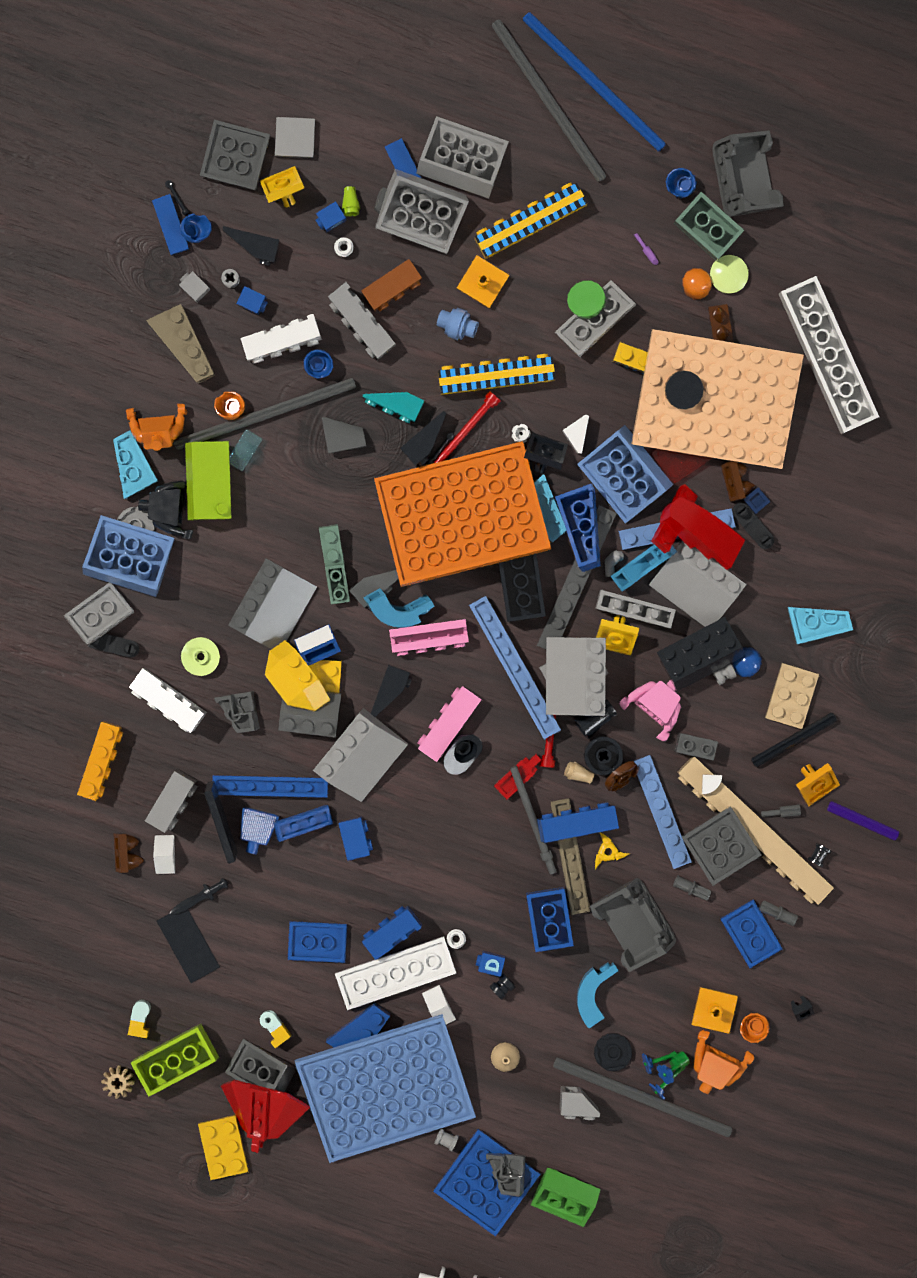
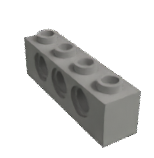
(635, 609)

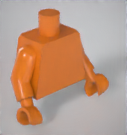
(157, 431)
(716, 1067)

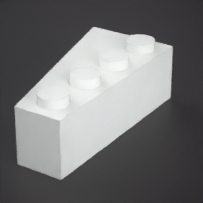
(281, 338)
(168, 700)

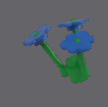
(678, 1063)

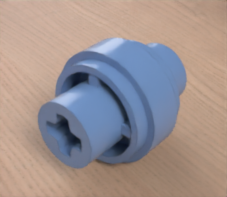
(457, 323)

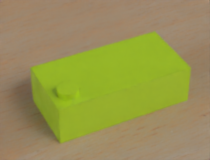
(208, 480)
(174, 1060)

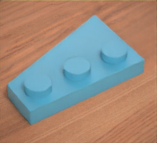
(133, 466)
(551, 515)
(818, 623)

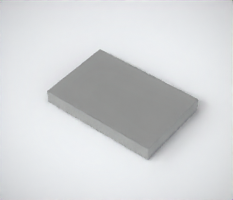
(98, 613)

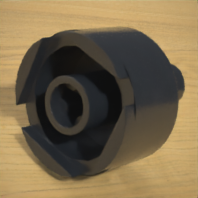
(592, 756)

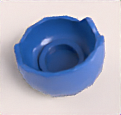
(681, 182)
(195, 228)
(318, 363)
(749, 664)

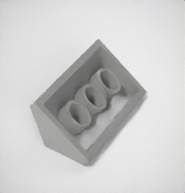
(583, 333)

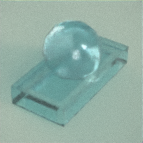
(244, 450)

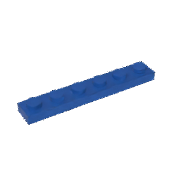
(271, 786)

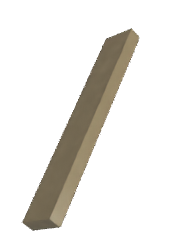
(571, 865)

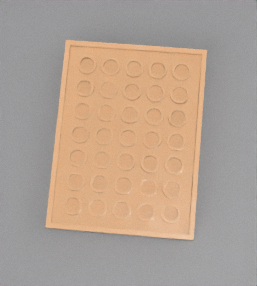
(743, 402)

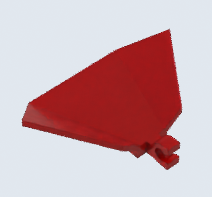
(262, 1110)

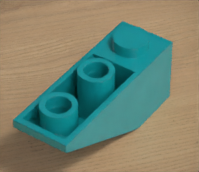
(401, 403)

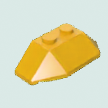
(294, 678)

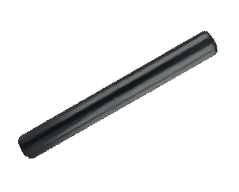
(794, 739)

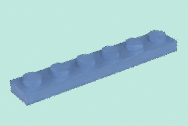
(643, 535)
(662, 812)

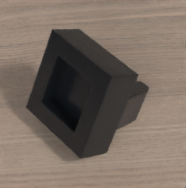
(803, 1010)

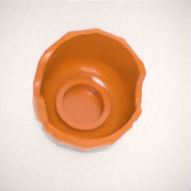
(696, 283)
(229, 405)
(754, 1027)

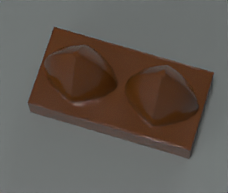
(720, 323)
(732, 474)
(123, 860)

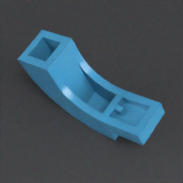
(640, 566)
(397, 615)
(586, 993)

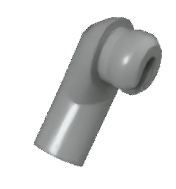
(611, 560)

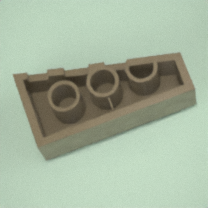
(179, 336)

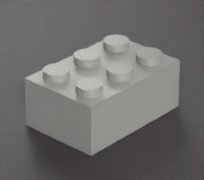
(172, 801)

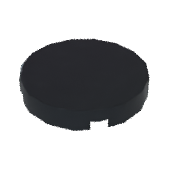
(684, 389)
(612, 1051)

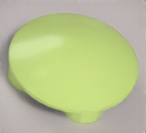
(729, 274)

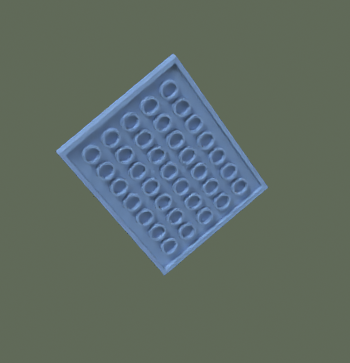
(385, 1088)

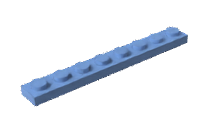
(514, 667)

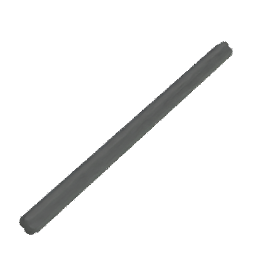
(548, 100)
(266, 413)
(642, 1097)

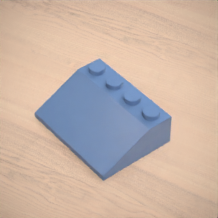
(625, 474)
(128, 556)

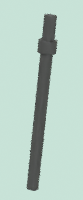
(545, 854)

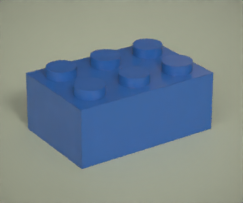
(549, 919)

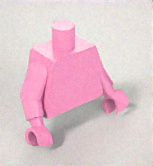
(658, 702)

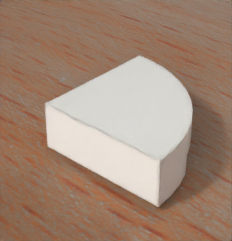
(710, 783)

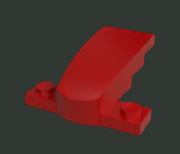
(697, 529)

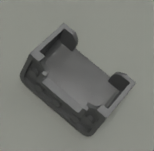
(744, 173)
(635, 923)

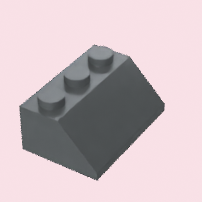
(321, 722)

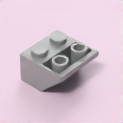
(577, 1103)

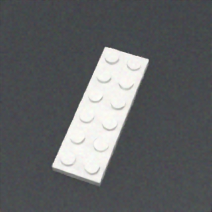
(395, 973)

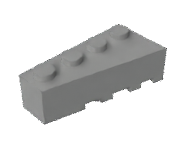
(361, 321)

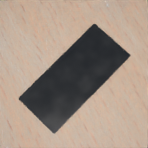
(188, 945)

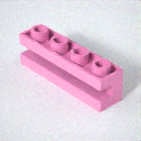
(429, 635)
(449, 724)

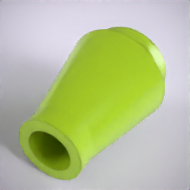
(350, 202)

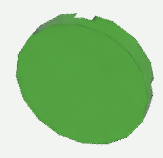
(586, 299)

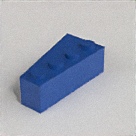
(580, 521)

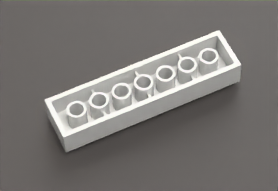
(828, 355)

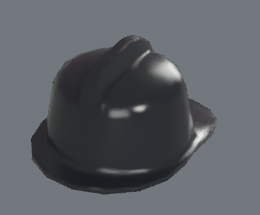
(462, 753)

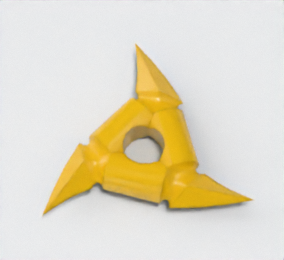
(601, 856)

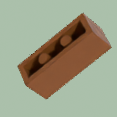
(392, 286)

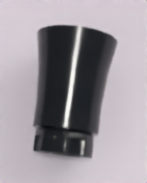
(590, 724)

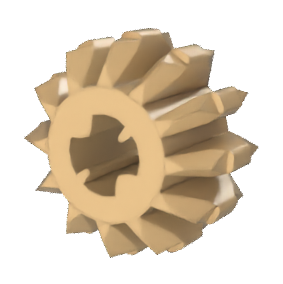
(112, 1086)

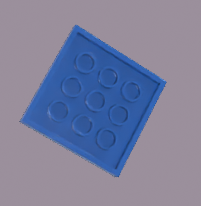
(474, 1190)

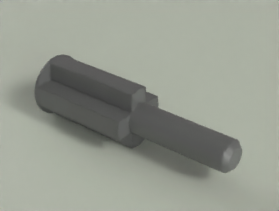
(784, 811)

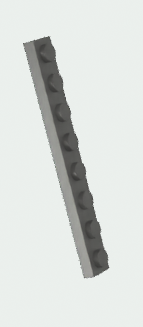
(574, 585)

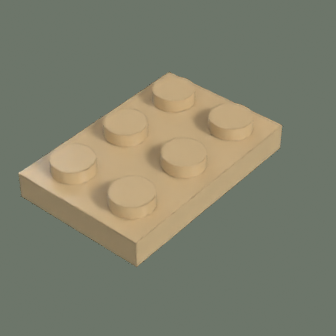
(791, 696)

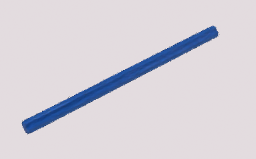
(594, 81)

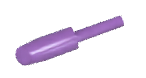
(646, 249)

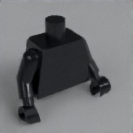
(166, 508)

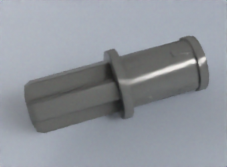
(692, 888)
(778, 913)

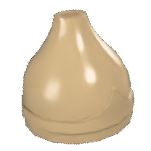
(505, 1057)

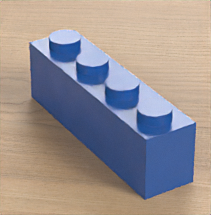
(577, 823)

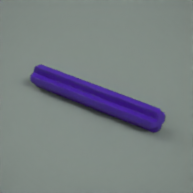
(863, 820)

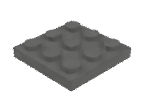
(235, 155)
(721, 845)

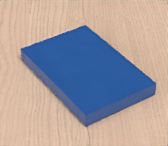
(751, 933)
(317, 941)

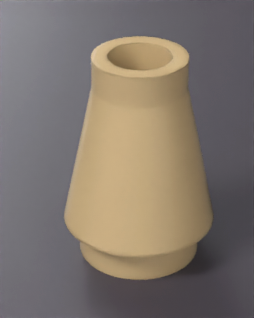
(578, 773)

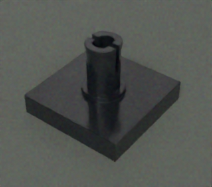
(545, 452)

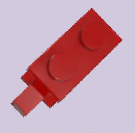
(526, 768)

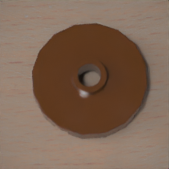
(620, 776)

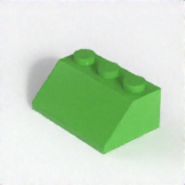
(565, 1197)

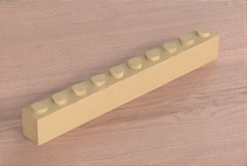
(764, 838)

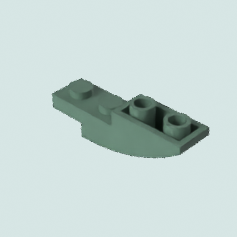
(334, 564)

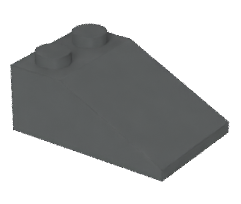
(260, 1067)

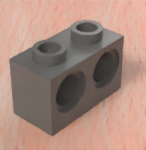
(696, 746)

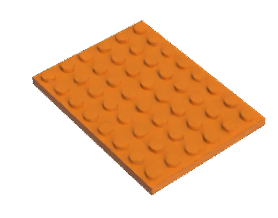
(462, 514)

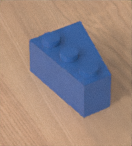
(391, 932)
(362, 1026)

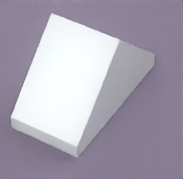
(576, 433)
(164, 854)
(438, 1004)

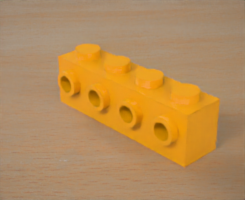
(99, 761)

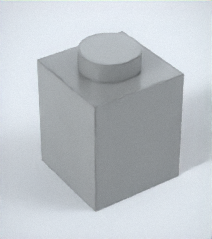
(194, 286)

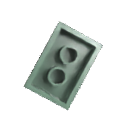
(708, 226)

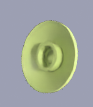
(190, 656)

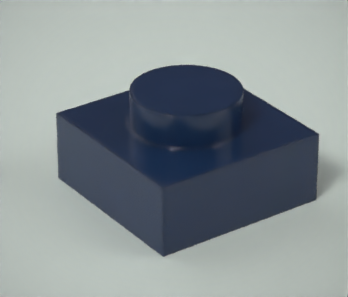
(756, 500)

